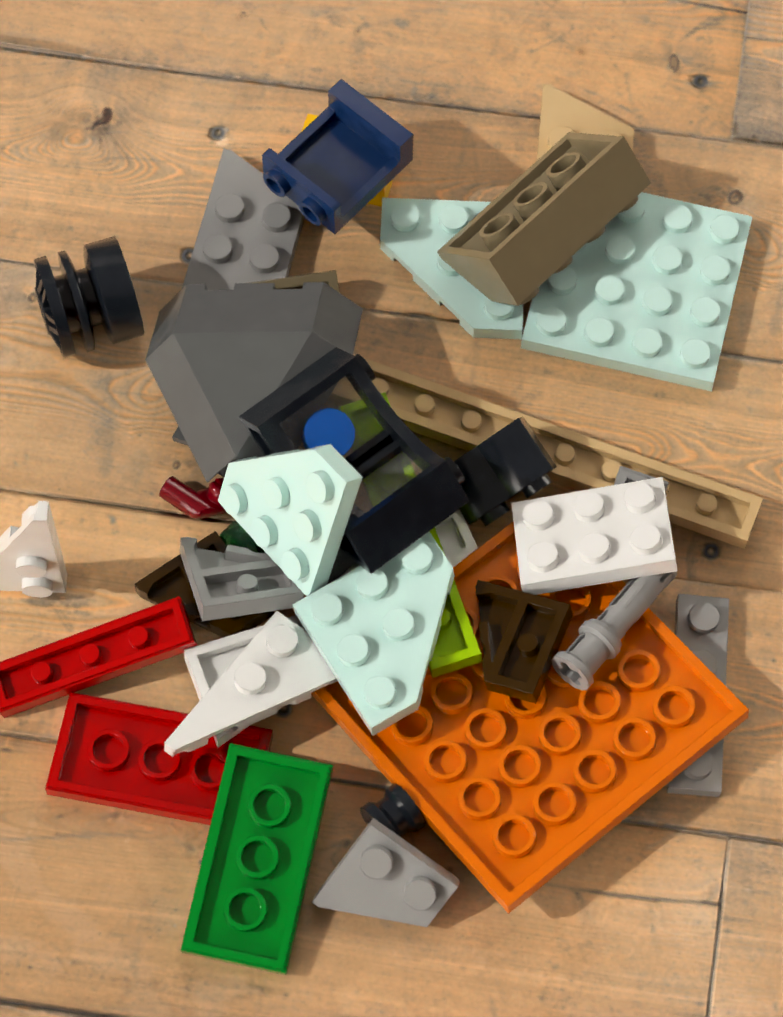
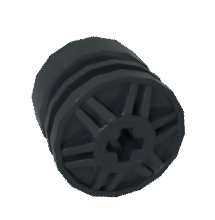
(88, 297)

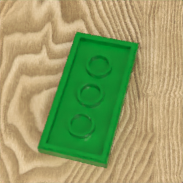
(257, 859)

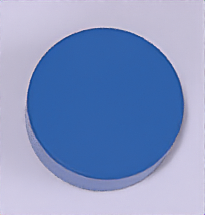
(329, 427)

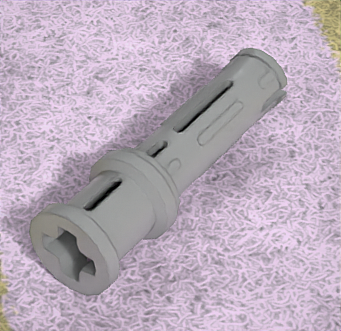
(602, 637)

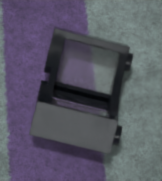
(403, 481)

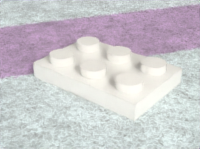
(593, 536)

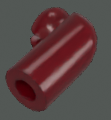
(193, 503)

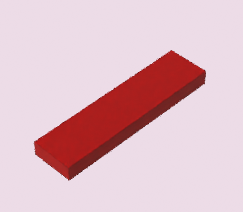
(94, 656)

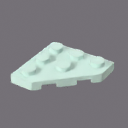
(414, 233)
(294, 508)
(382, 630)

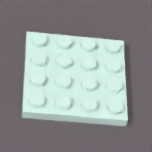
(646, 293)

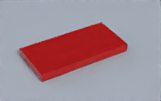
(117, 759)

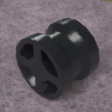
(395, 811)

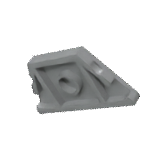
(244, 230)

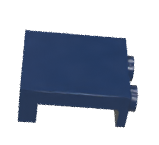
(339, 159)

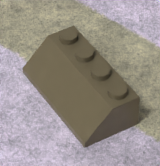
(546, 216)

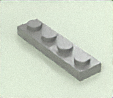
(703, 628)

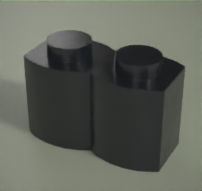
(500, 469)

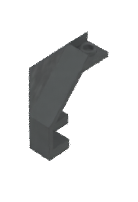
(234, 348)

